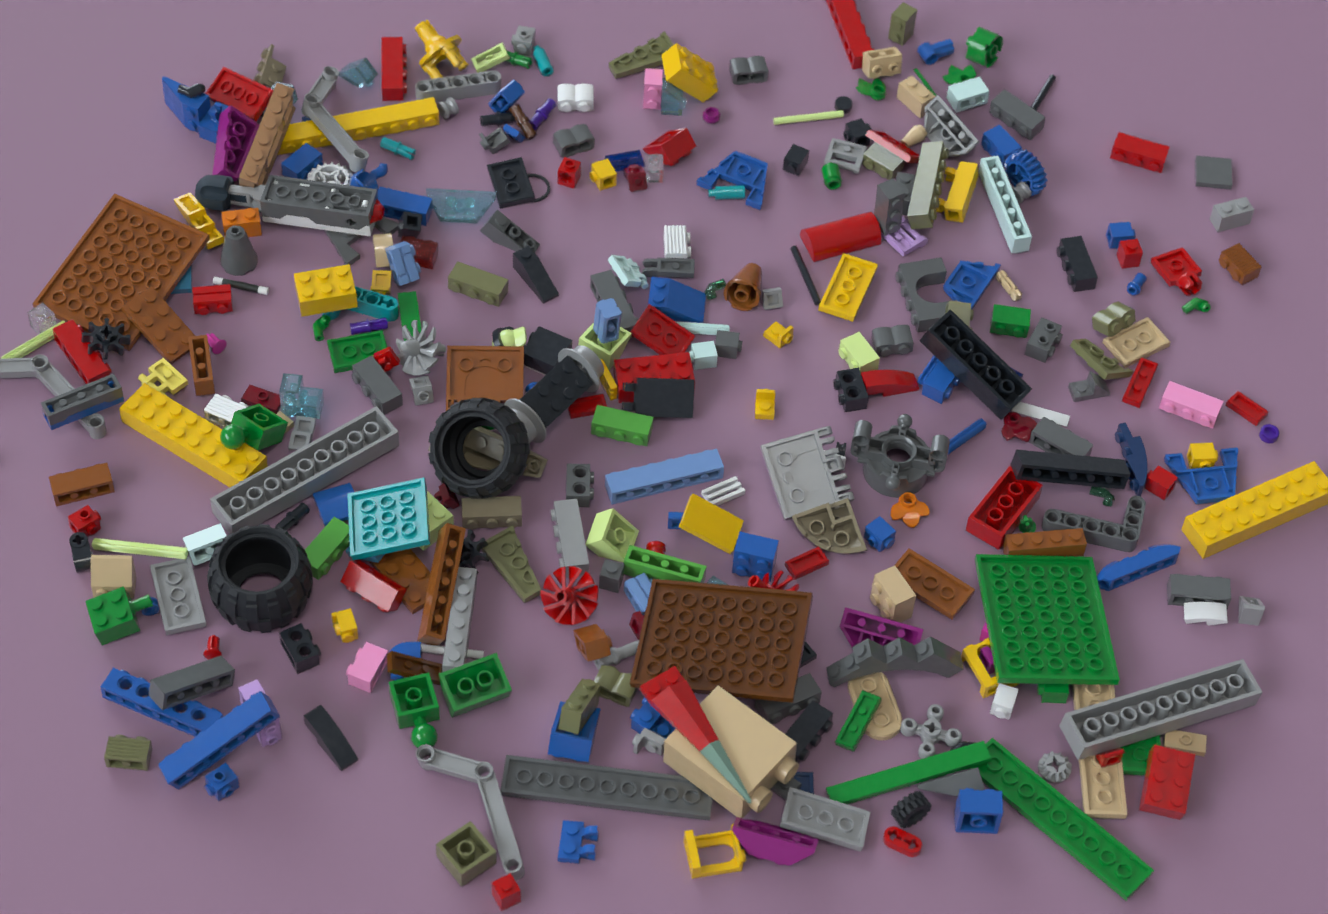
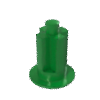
(1027, 525)

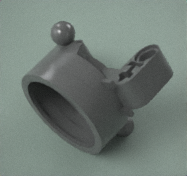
(895, 477)

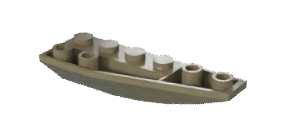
(486, 450)

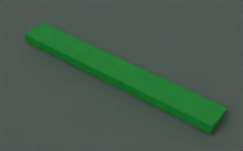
(910, 773)

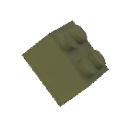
(466, 853)

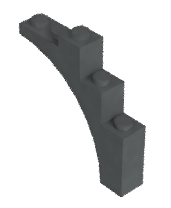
(899, 654)

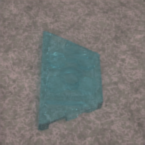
(460, 205)

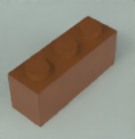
(201, 365)
(81, 484)

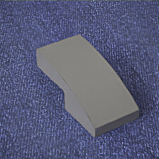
(302, 432)

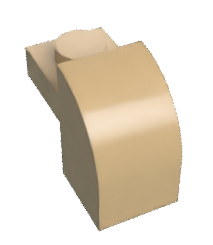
(380, 242)

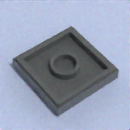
(1213, 172)

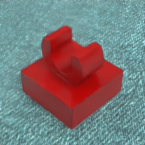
(387, 358)

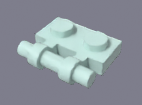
(628, 271)

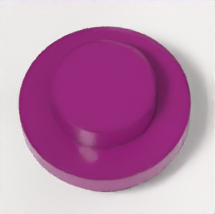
(711, 115)

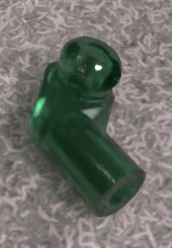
(714, 286)

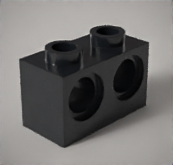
(851, 390)
(296, 649)

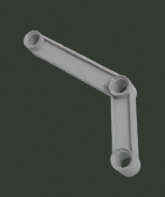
(313, 108)
(44, 371)
(471, 771)

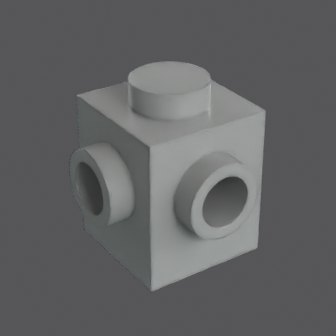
(522, 43)

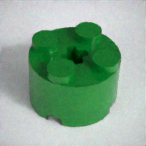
(984, 47)

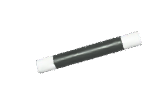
(241, 285)

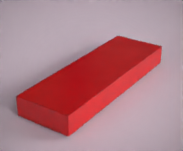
(1140, 382)

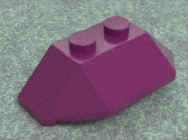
(861, 626)
(773, 841)

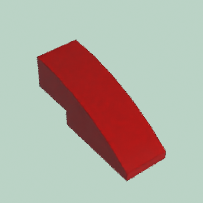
(889, 382)

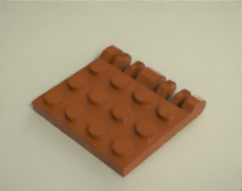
(484, 373)

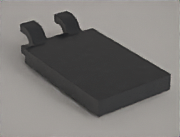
(661, 397)

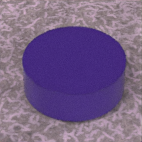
(1269, 433)

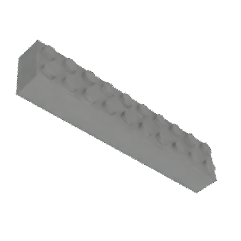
(305, 471)
(1160, 709)

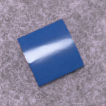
(333, 502)

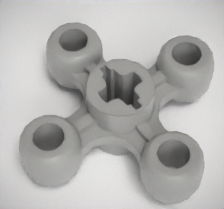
(930, 731)

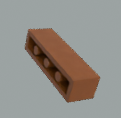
(1046, 543)

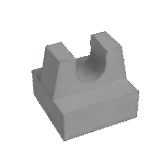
(772, 298)

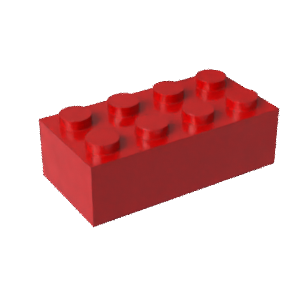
(657, 366)
(1003, 508)

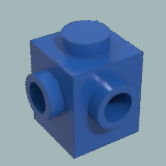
(221, 782)

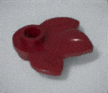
(1019, 428)

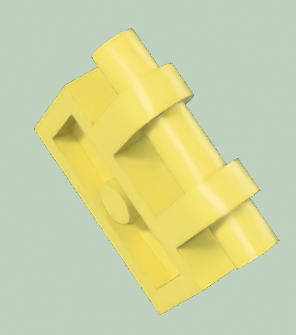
(167, 375)

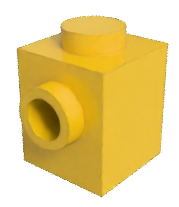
(603, 174)
(1202, 455)

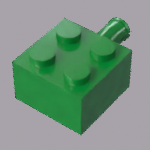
(115, 614)

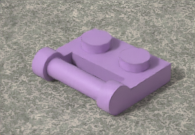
(902, 241)

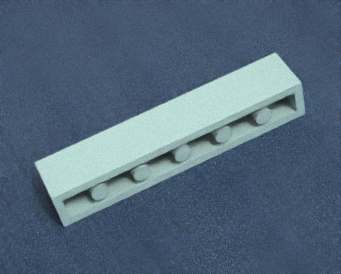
(1005, 204)

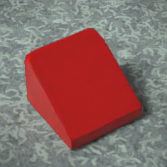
(1110, 757)

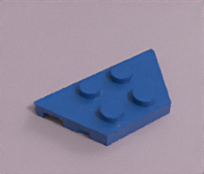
(970, 281)

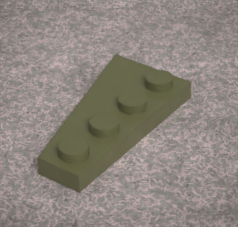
(511, 562)

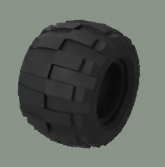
(447, 448)
(259, 552)

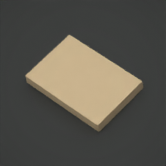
(1136, 341)

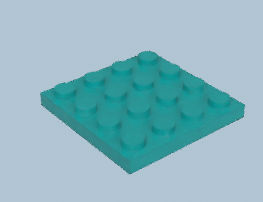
(388, 519)

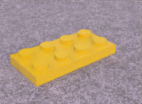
(848, 287)

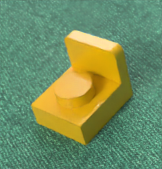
(778, 334)
(765, 404)

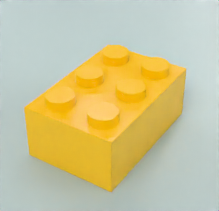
(689, 72)
(325, 290)

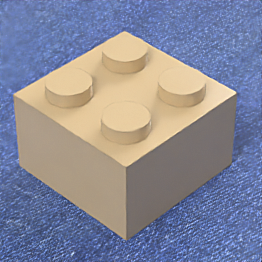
(892, 595)

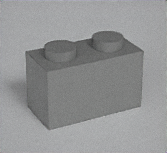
(1231, 214)

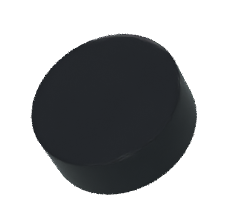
(843, 103)

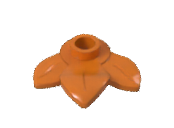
(909, 512)

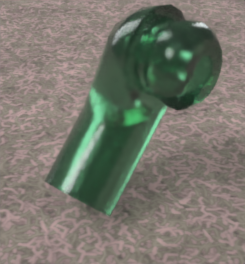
(1103, 493)

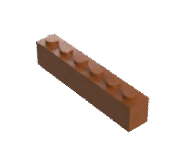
(441, 584)

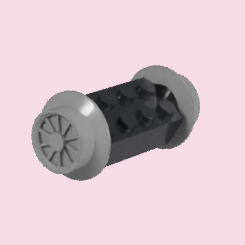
(557, 390)

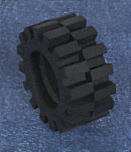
(911, 809)

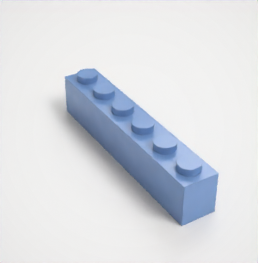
(664, 476)

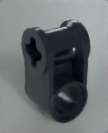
(80, 551)

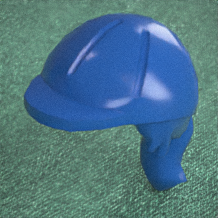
(368, 180)

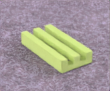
(492, 58)

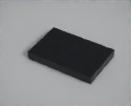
(511, 182)

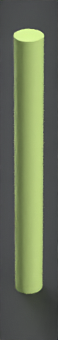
(808, 117)

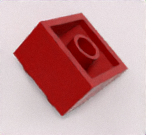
(672, 145)

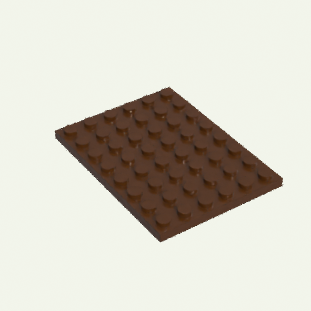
(724, 638)

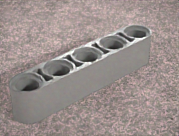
(459, 86)

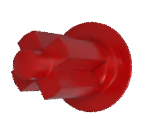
(212, 648)

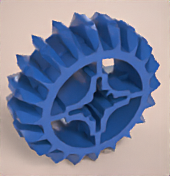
(1026, 168)

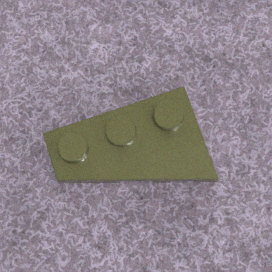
(1104, 366)

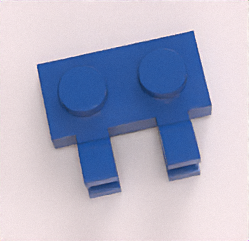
(571, 842)

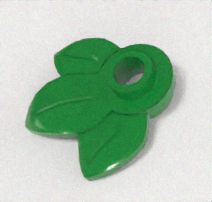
(957, 75)
(875, 89)

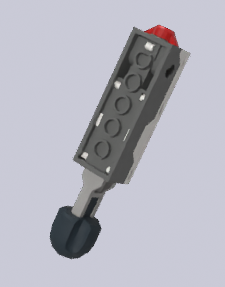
(297, 202)

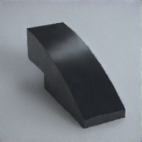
(330, 737)

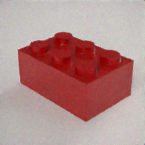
(1167, 782)

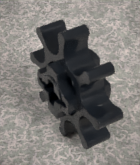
(113, 341)
(471, 551)

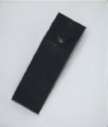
(534, 274)

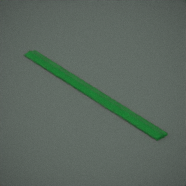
(924, 81)

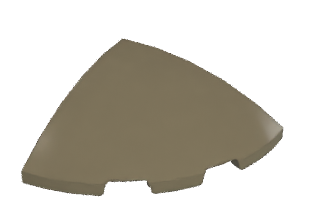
(832, 527)

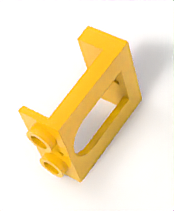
(988, 684)
(728, 838)

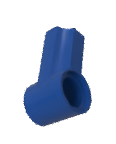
(932, 52)

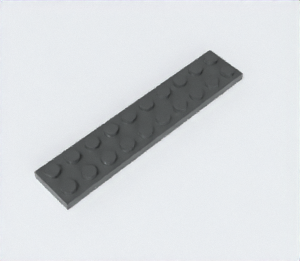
(604, 787)

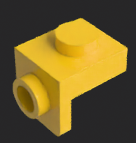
(381, 281)

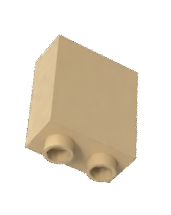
(753, 746)

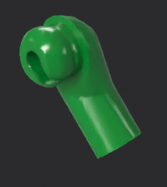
(1198, 304)
(319, 326)

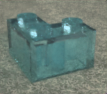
(300, 400)

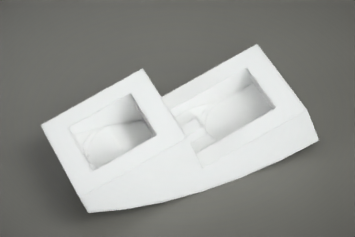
(1211, 612)

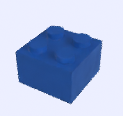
(754, 555)
(978, 811)

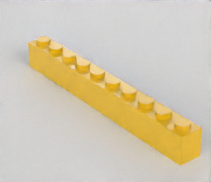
(365, 124)

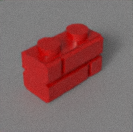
(212, 299)

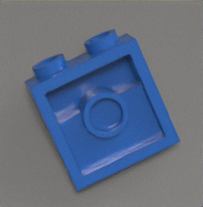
(649, 718)

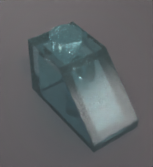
(359, 73)
(672, 99)

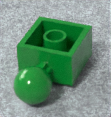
(255, 427)
(416, 705)

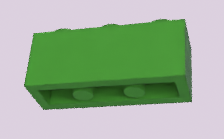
(622, 425)
(328, 547)

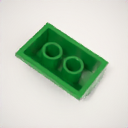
(474, 685)

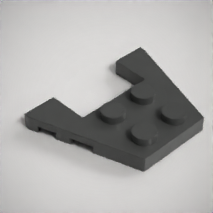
(343, 240)

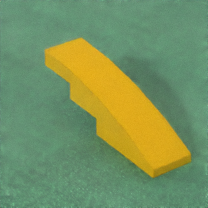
(197, 218)

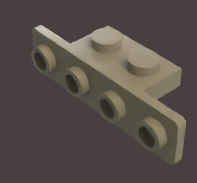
(269, 69)

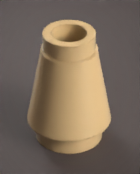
(914, 136)

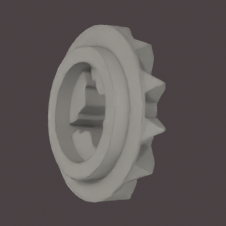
(1049, 772)

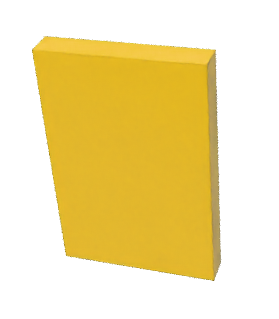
(711, 523)

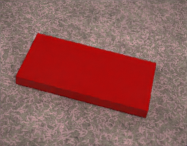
(240, 92)

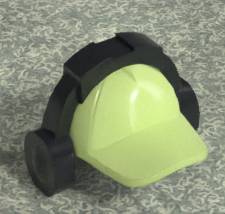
(509, 337)

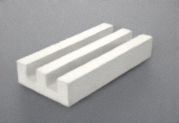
(722, 489)

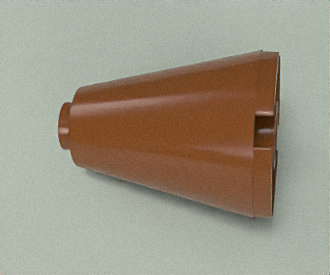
(745, 288)

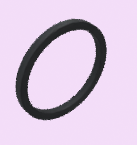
(547, 183)

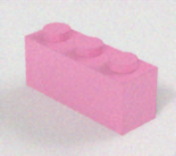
(1191, 404)

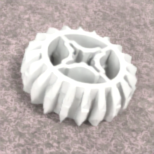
(331, 174)

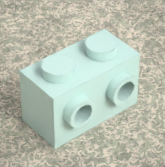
(967, 94)
(203, 543)

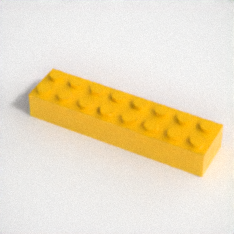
(189, 436)
(1257, 510)

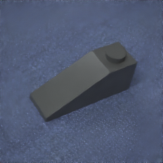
(953, 783)

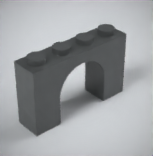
(915, 276)

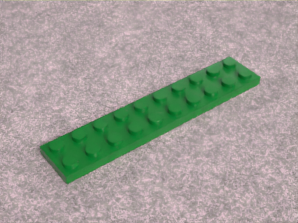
(1063, 822)

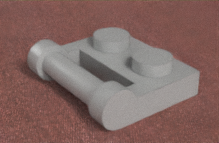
(846, 151)

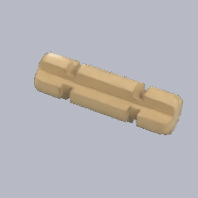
(1008, 285)

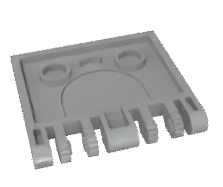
(802, 472)

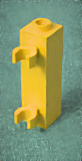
(961, 192)

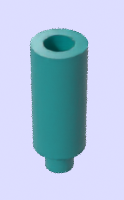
(543, 61)
(727, 192)

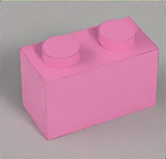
(652, 88)
(367, 667)

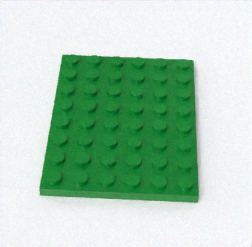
(1046, 620)

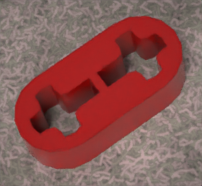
(902, 841)

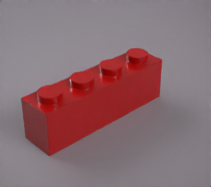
(392, 68)
(88, 366)

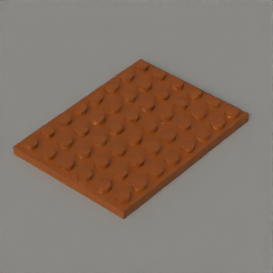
(118, 260)

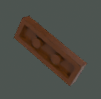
(409, 666)

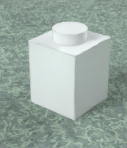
(1004, 701)

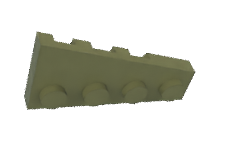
(642, 57)

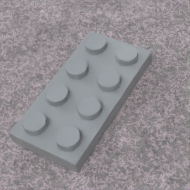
(178, 596)
(825, 819)

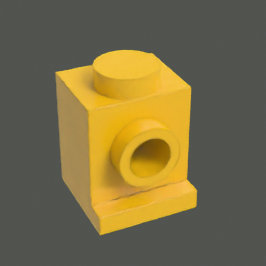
(345, 625)

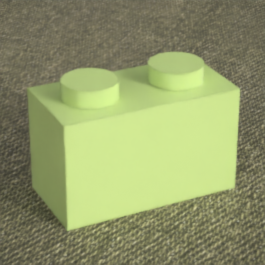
(858, 353)

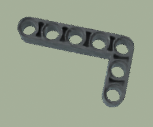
(1102, 533)

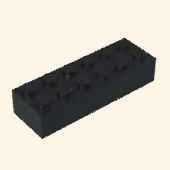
(975, 364)

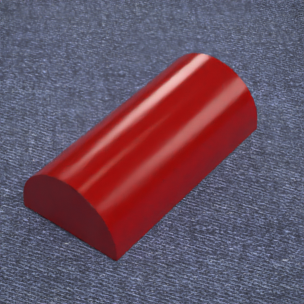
(841, 236)

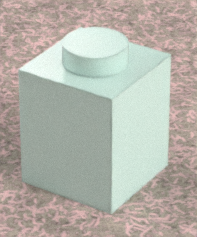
(703, 355)

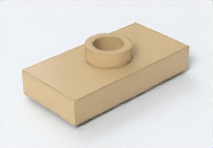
(1186, 742)

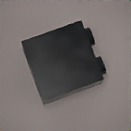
(543, 350)

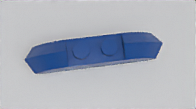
(1133, 568)

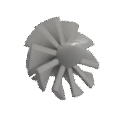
(417, 351)

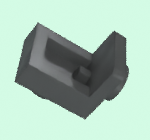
(494, 141)

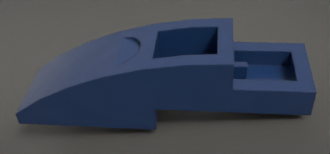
(1135, 457)

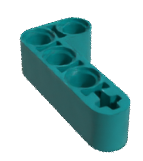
(372, 305)

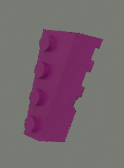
(233, 142)

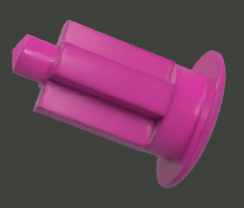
(217, 345)

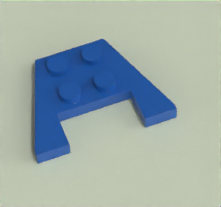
(739, 170)
(1207, 483)

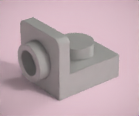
(421, 390)
(650, 740)

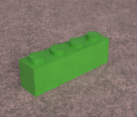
(661, 566)

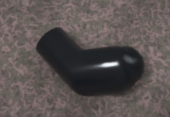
(192, 91)

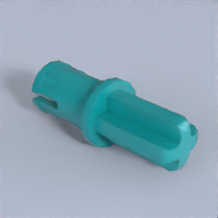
(397, 148)

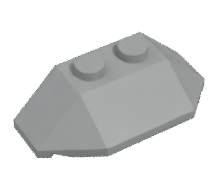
(946, 126)

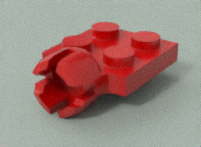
(1179, 270)

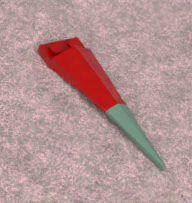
(679, 706)

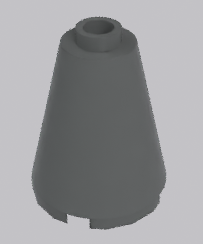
(237, 252)

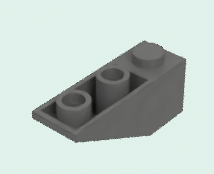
(507, 233)

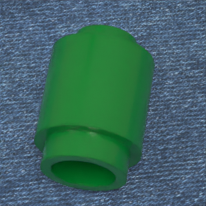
(831, 176)

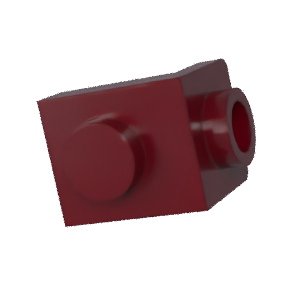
(636, 177)

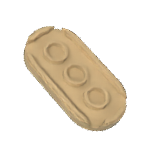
(887, 717)

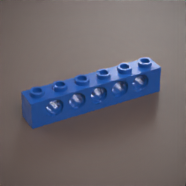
(118, 680)

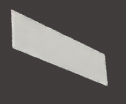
(1038, 412)

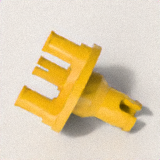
(438, 49)

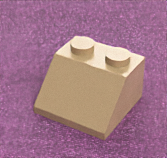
(111, 573)

